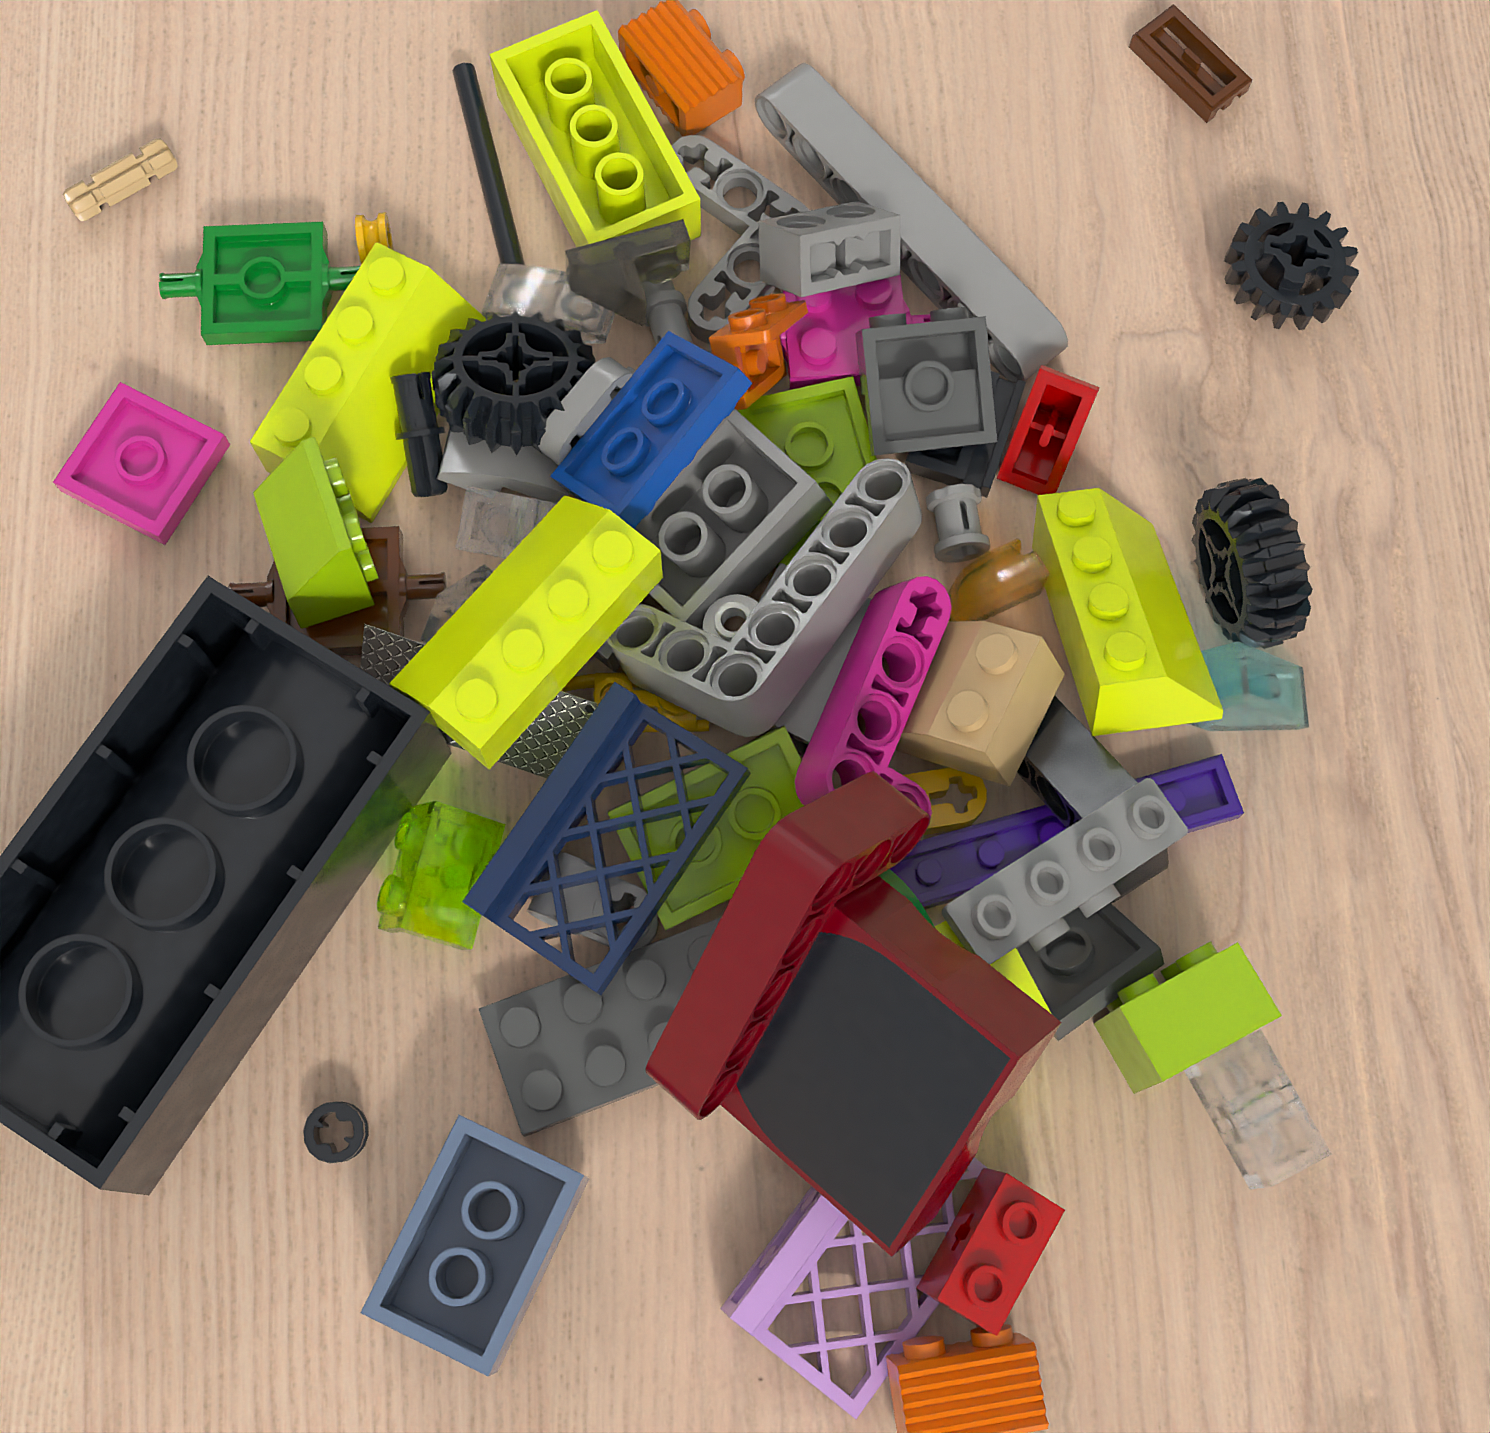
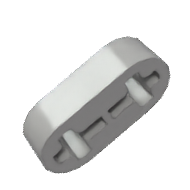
(582, 407)

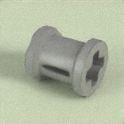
(958, 523)

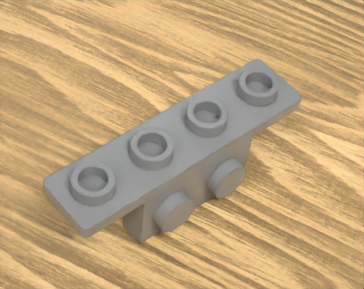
(1065, 873)

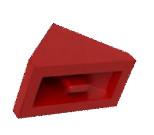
(1047, 431)

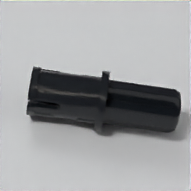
(419, 432)

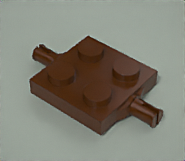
(389, 593)

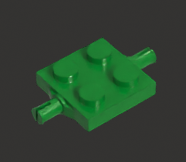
(261, 282)

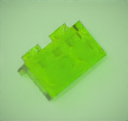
(435, 869)

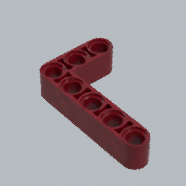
(770, 928)

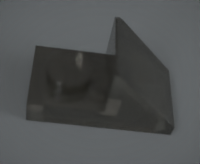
(614, 268)

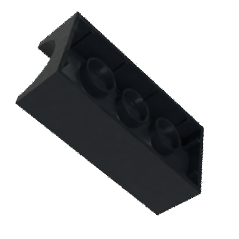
(190, 879)

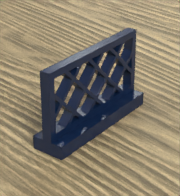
(561, 806)

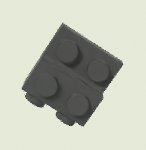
(926, 382)

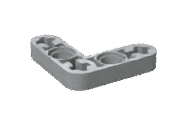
(729, 173)

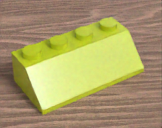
(342, 386)
(1120, 616)
(531, 626)

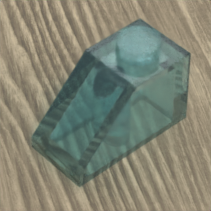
(1255, 690)

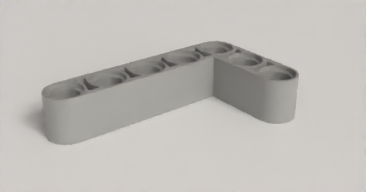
(793, 627)

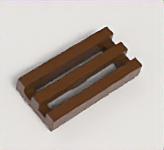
(1182, 67)

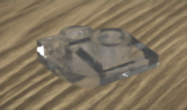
(547, 291)

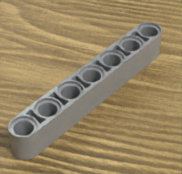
(935, 244)

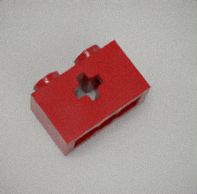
(991, 1249)

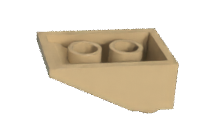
(981, 700)

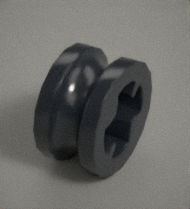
(327, 1151)

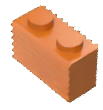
(681, 66)
(968, 1385)

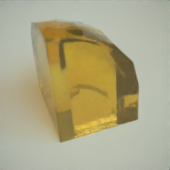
(996, 583)

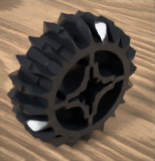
(478, 373)
(1251, 563)

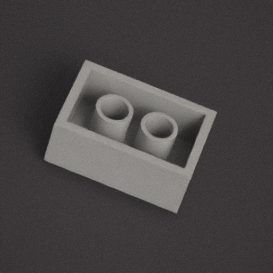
(729, 519)

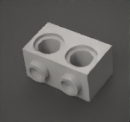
(829, 248)

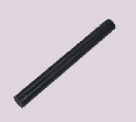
(487, 164)

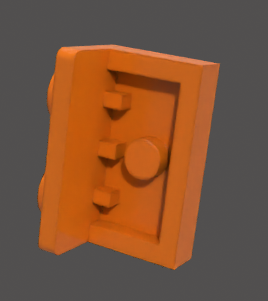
(754, 342)

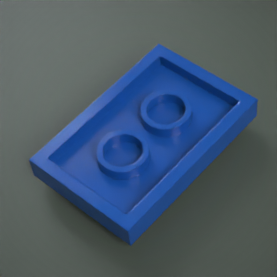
(652, 429)

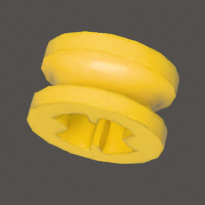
(370, 232)

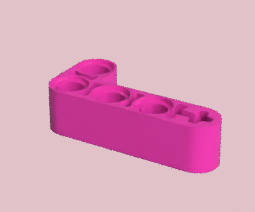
(905, 628)

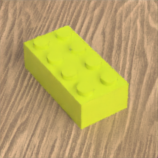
(592, 133)

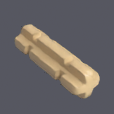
(120, 179)

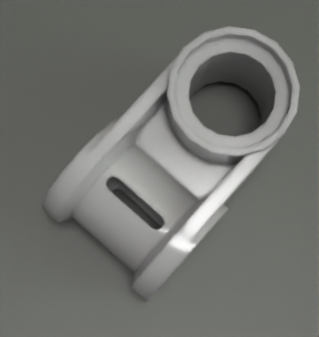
(585, 901)

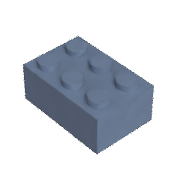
(475, 1246)

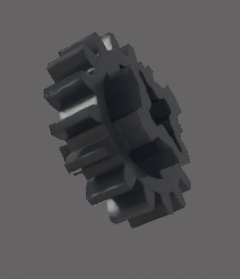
(1288, 257)

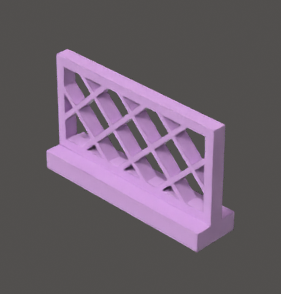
(792, 1257)

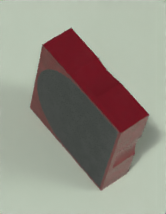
(887, 1063)

